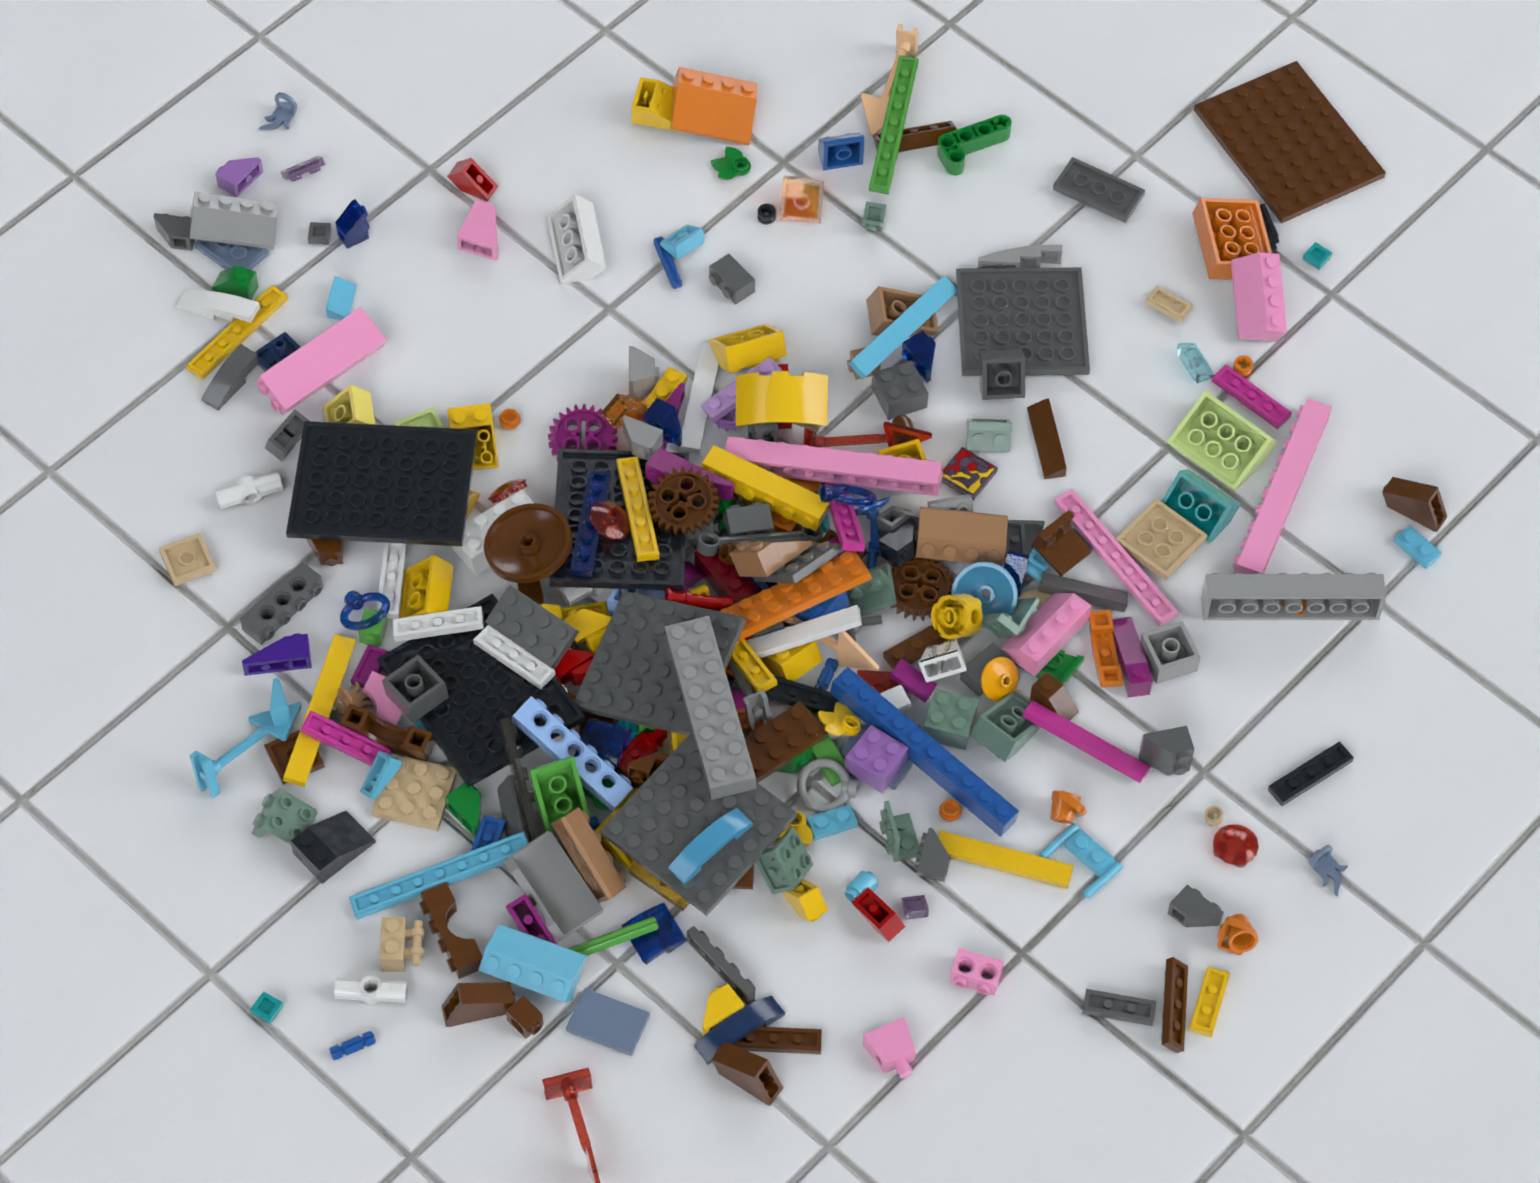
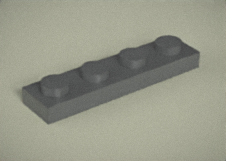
(716, 959)

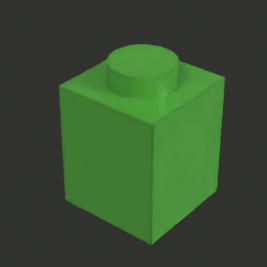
(374, 634)

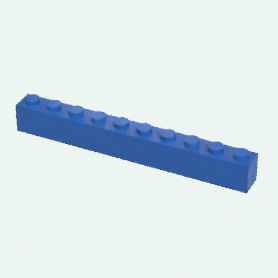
(925, 752)

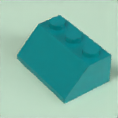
(1200, 503)

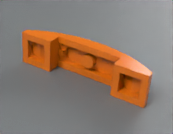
(1104, 649)

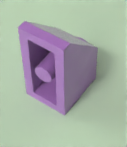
(238, 175)

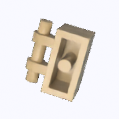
(394, 942)

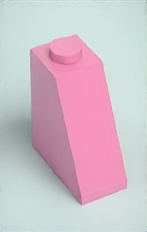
(479, 231)

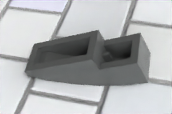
(230, 377)

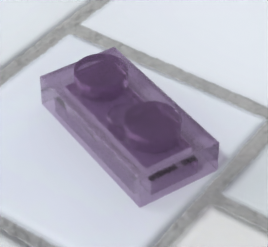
(295, 172)

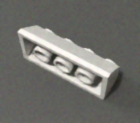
(576, 240)

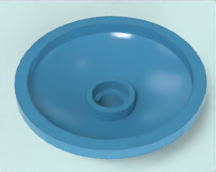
(992, 577)

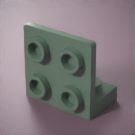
(1005, 625)
(900, 834)
(785, 863)

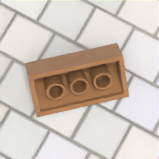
(961, 536)
(588, 855)

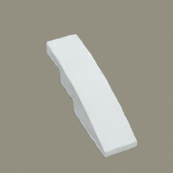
(218, 304)

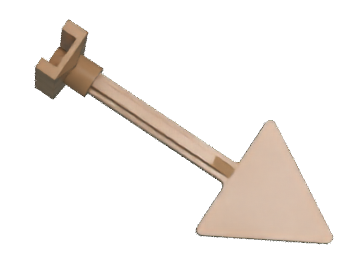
(876, 107)
(848, 651)

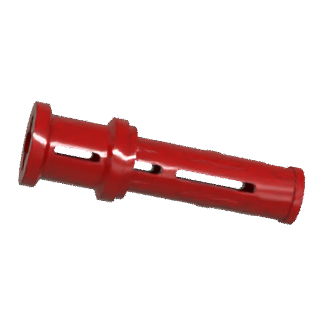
(697, 600)

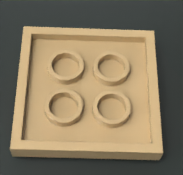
(1161, 539)
(416, 794)

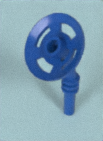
(873, 545)

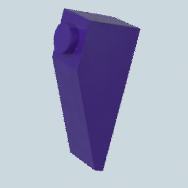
(283, 655)

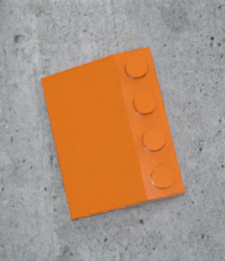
(713, 105)
(1229, 231)

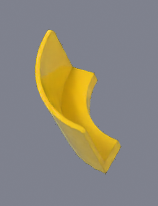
(781, 398)

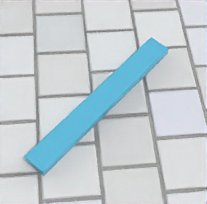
(903, 327)
(448, 871)

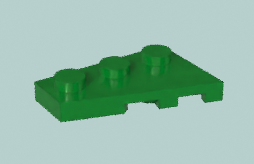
(1061, 666)

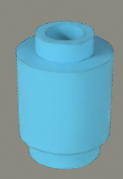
(859, 884)

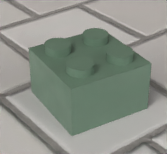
(950, 718)

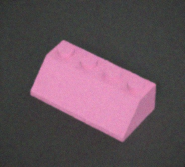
(1259, 297)
(1048, 631)

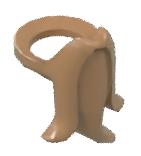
(353, 697)

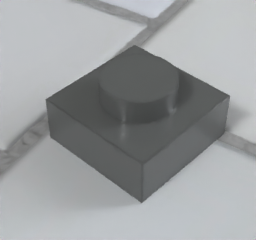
(319, 233)

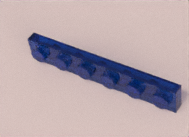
(587, 536)

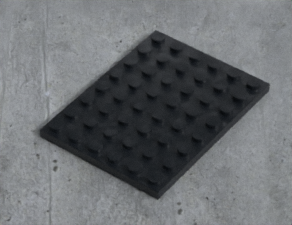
(382, 483)
(615, 559)
(479, 697)

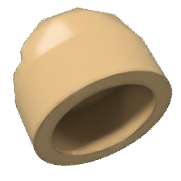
(1209, 815)

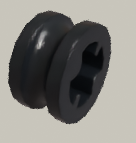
(761, 214)

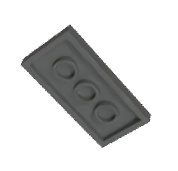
(1099, 189)
(532, 626)

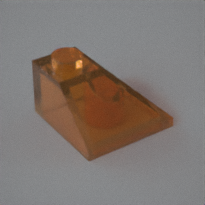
(801, 199)

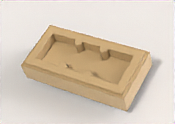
(1169, 304)

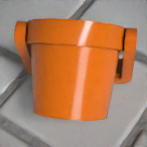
(1065, 806)
(1239, 934)

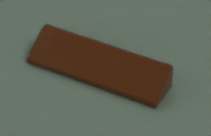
(921, 136)
(1047, 439)

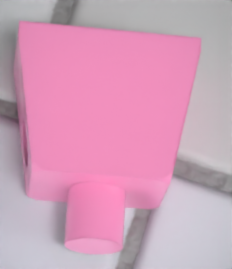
(891, 1047)

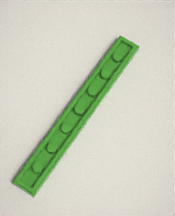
(893, 125)

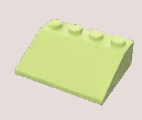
(1221, 441)

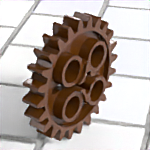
(694, 516)
(920, 587)

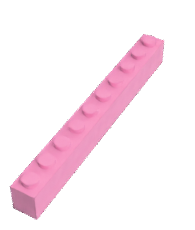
(840, 466)
(1283, 488)

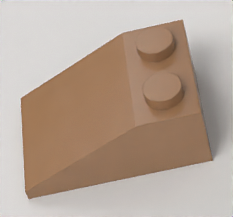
(888, 304)
(765, 557)

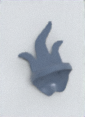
(283, 113)
(1326, 866)

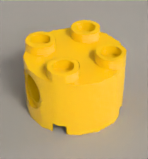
(957, 616)

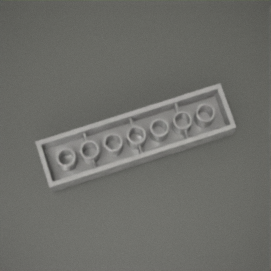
(1261, 596)
(710, 708)

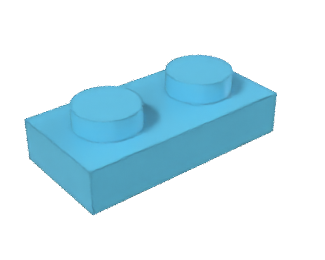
(1417, 547)
(832, 822)

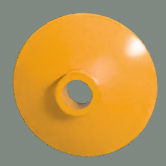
(993, 676)

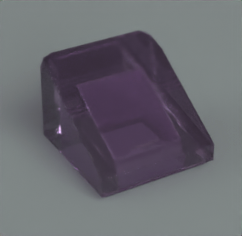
(915, 907)

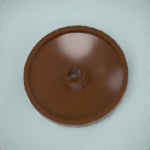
(528, 543)

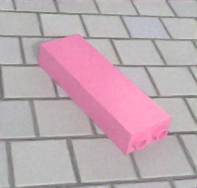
(320, 361)

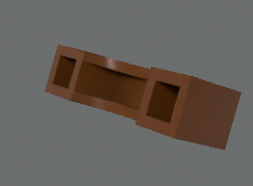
(406, 741)
(462, 953)

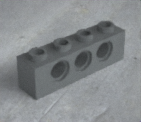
(270, 606)

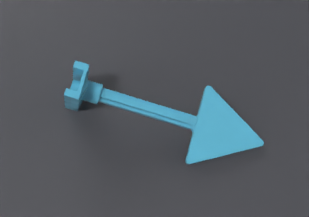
(207, 769)

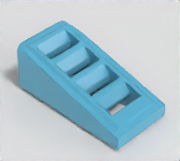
(279, 707)
(380, 774)

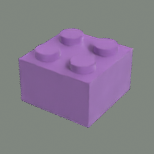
(876, 759)

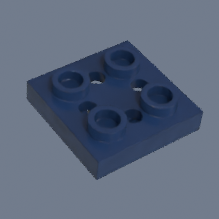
(276, 351)

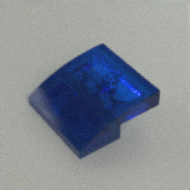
(607, 740)
(665, 938)

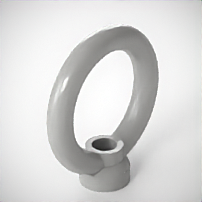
(848, 785)

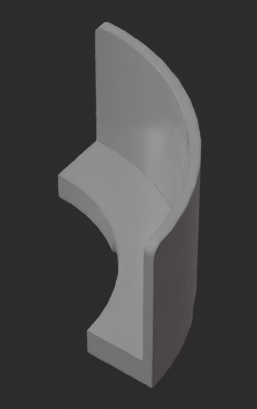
(553, 886)

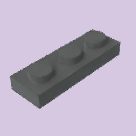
(1119, 1007)

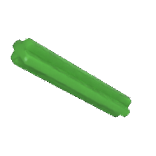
(616, 937)

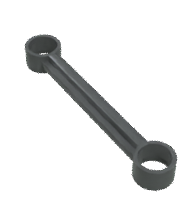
(716, 541)

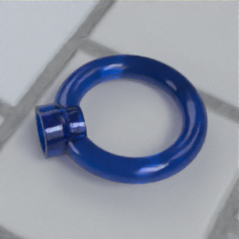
(832, 493)
(351, 597)

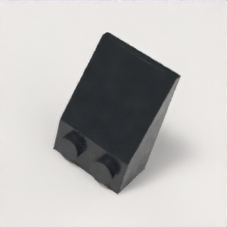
(331, 845)

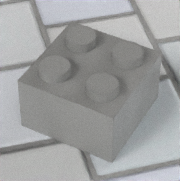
(1170, 652)

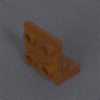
(1061, 545)

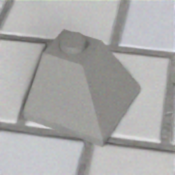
(641, 373)

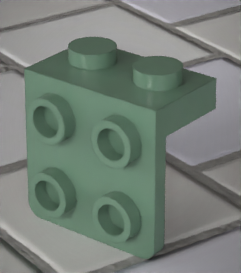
(283, 816)

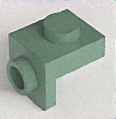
(873, 216)

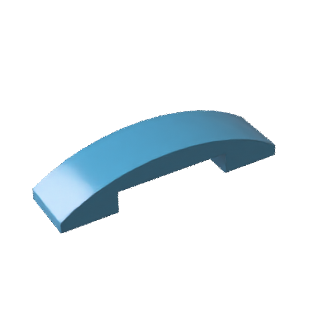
(708, 843)

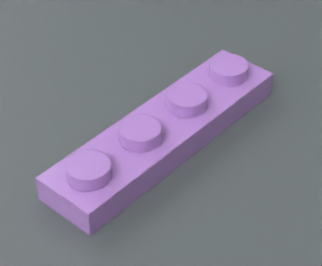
(725, 400)

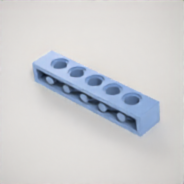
(534, 709)

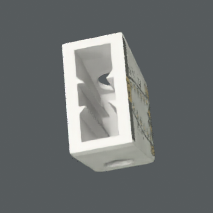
(944, 660)

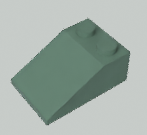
(1004, 728)

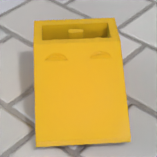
(652, 104)
(478, 418)
(793, 662)

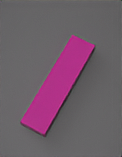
(1251, 397)
(342, 738)

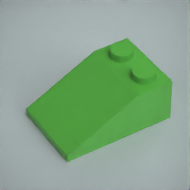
(557, 790)

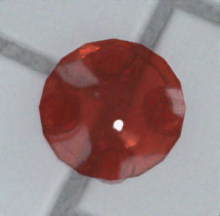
(511, 486)
(1235, 845)

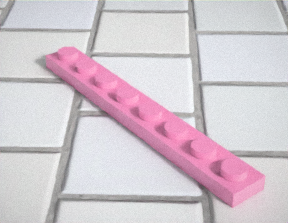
(1117, 558)

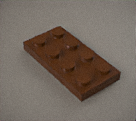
(783, 740)

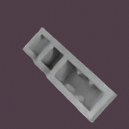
(1022, 257)

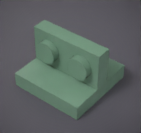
(988, 434)
(875, 593)

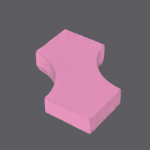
(384, 707)

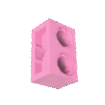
(978, 966)

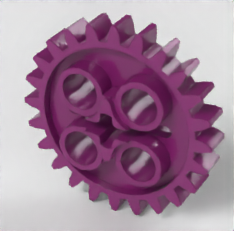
(562, 437)

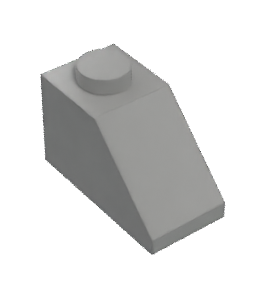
(642, 437)

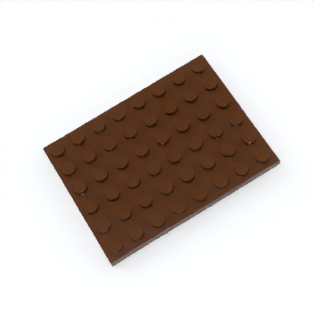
(1289, 141)

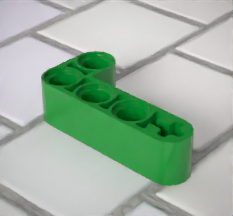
(969, 139)

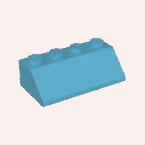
(533, 963)

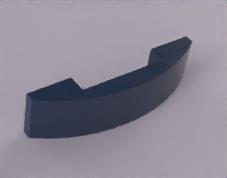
(739, 1025)

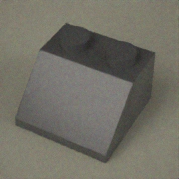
(1168, 750)

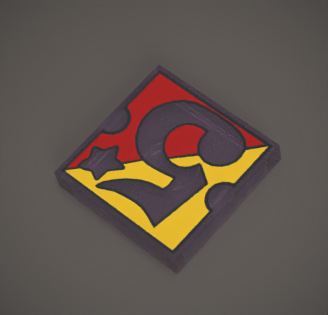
(968, 473)

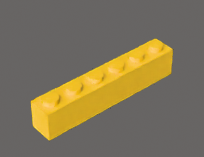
(766, 487)

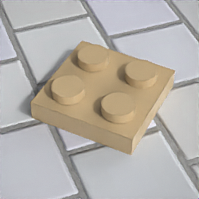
(187, 559)

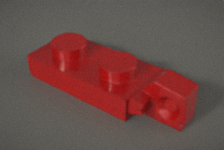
(642, 746)

